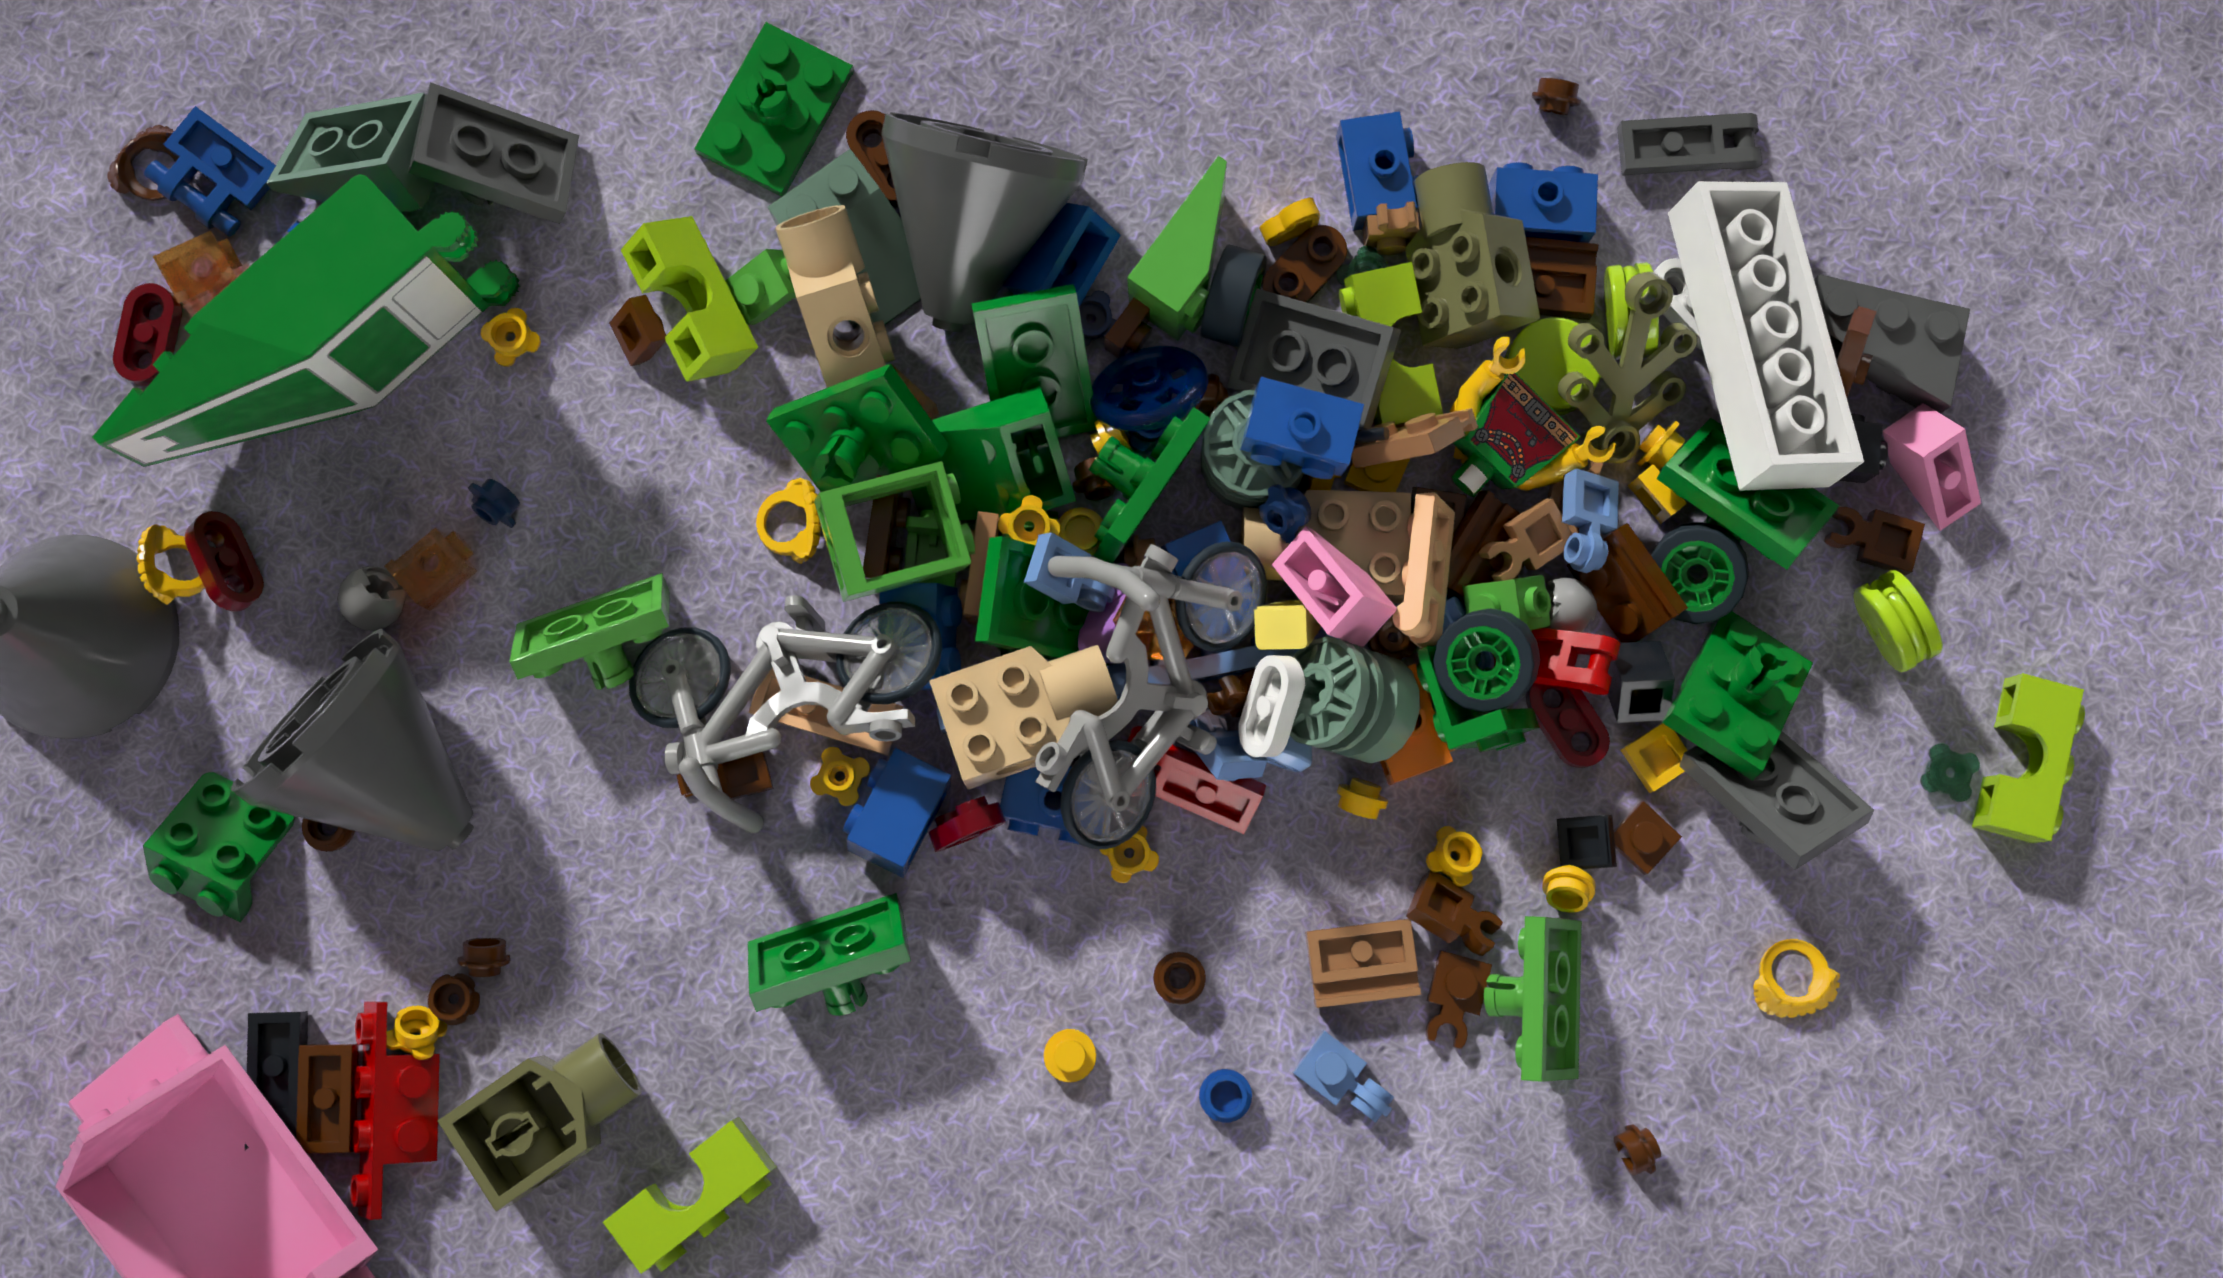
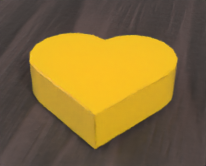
(1290, 222)

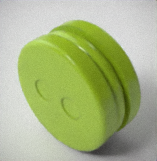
(1618, 312)
(1550, 359)
(1898, 620)

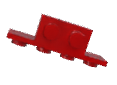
(396, 1109)

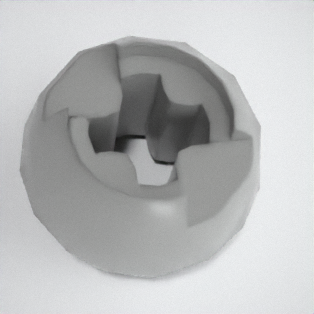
(371, 598)
(1570, 604)

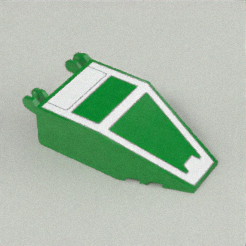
(311, 329)

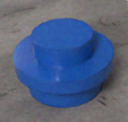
(1225, 1095)

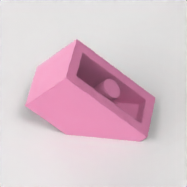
(1934, 463)
(1334, 588)

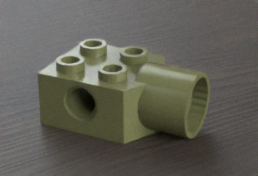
(1468, 261)
(539, 1118)

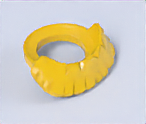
(804, 545)
(163, 587)
(1772, 997)

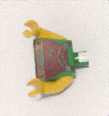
(1518, 433)

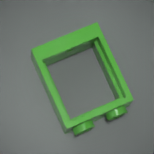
(841, 543)

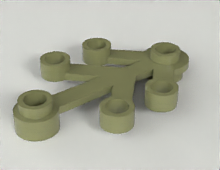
(1631, 373)

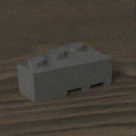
(1911, 339)

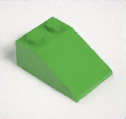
(1179, 264)

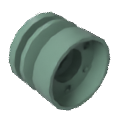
(1231, 471)
(1355, 701)

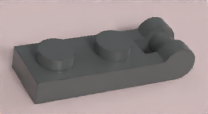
(1688, 144)

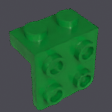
(1470, 728)
(214, 847)

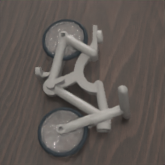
(685, 672)
(1115, 780)

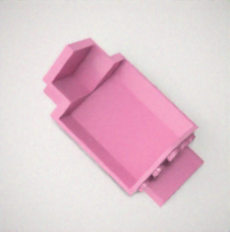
(174, 1190)

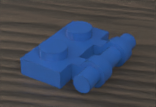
(221, 158)

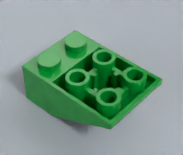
(1002, 456)

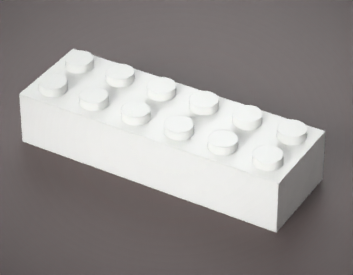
(1764, 336)

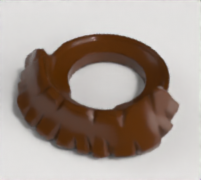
(122, 173)

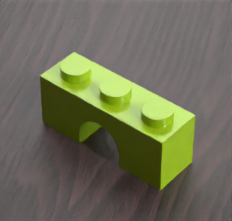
(677, 261)
(1384, 298)
(2046, 720)
(653, 1227)

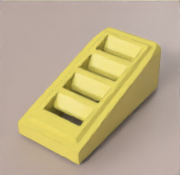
(1284, 625)

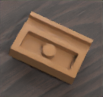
(1415, 437)
(971, 589)
(1362, 963)

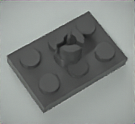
(494, 154)
(1314, 351)
(1788, 806)

